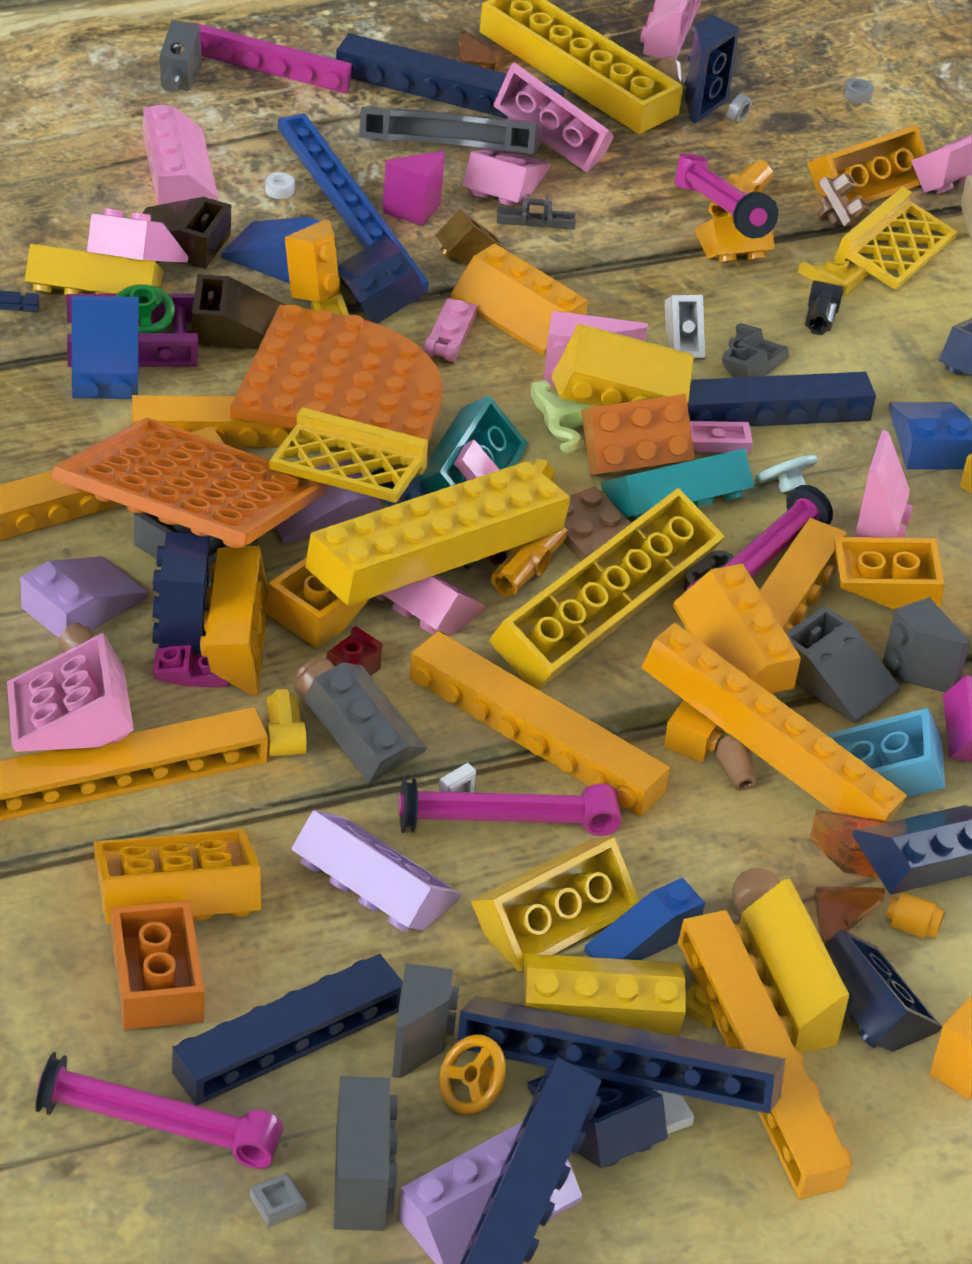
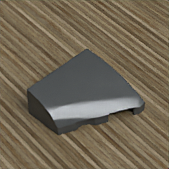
(752, 355)

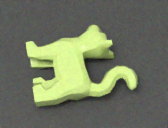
(560, 416)

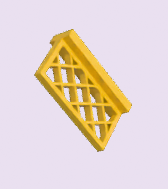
(878, 227)
(356, 442)

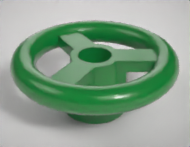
(148, 299)

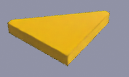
(835, 273)

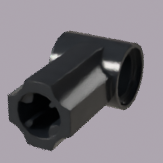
(823, 304)

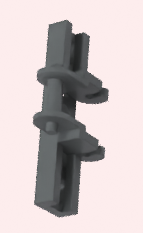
(522, 217)

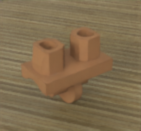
(837, 205)

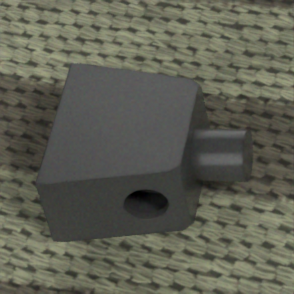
(181, 69)

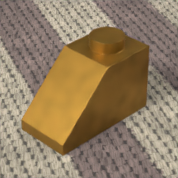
(464, 238)

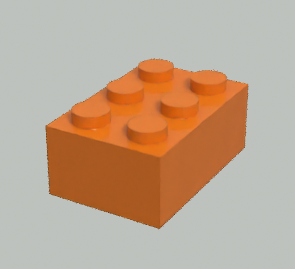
(638, 434)
(157, 965)

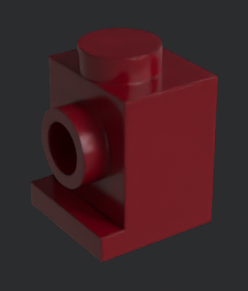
(359, 650)

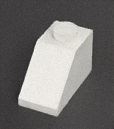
(685, 324)

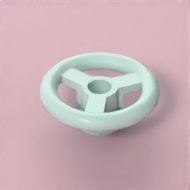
(788, 473)

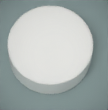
(280, 185)

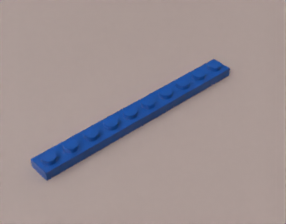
(339, 185)

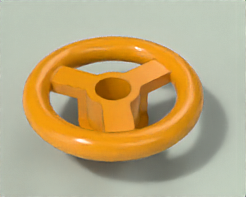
(482, 1078)

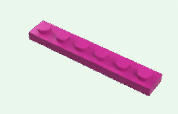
(275, 59)

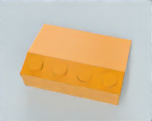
(207, 868)

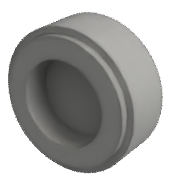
(858, 90)
(739, 108)

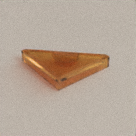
(844, 907)

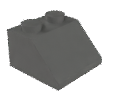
(925, 646)
(423, 1016)

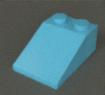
(900, 749)

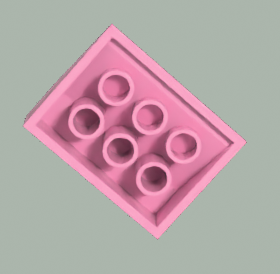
(71, 700)

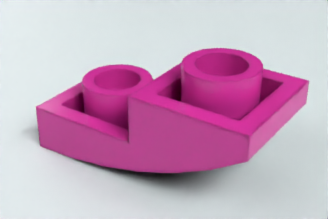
(182, 667)

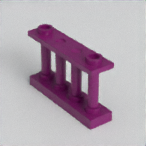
(159, 349)

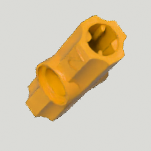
(751, 179)
(525, 562)

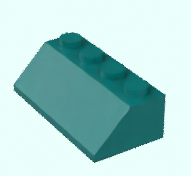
(478, 422)
(698, 479)

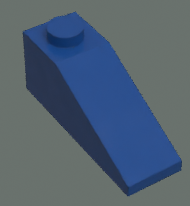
(649, 924)

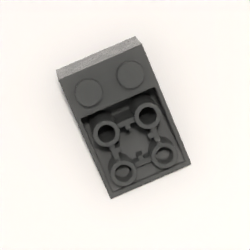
(840, 665)

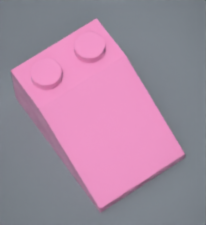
(504, 175)
(133, 237)
(564, 324)
(885, 495)

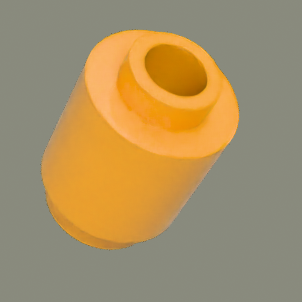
(915, 916)

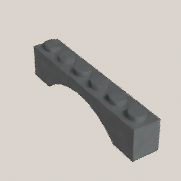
(450, 128)

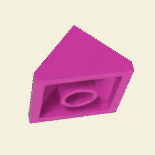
(413, 186)

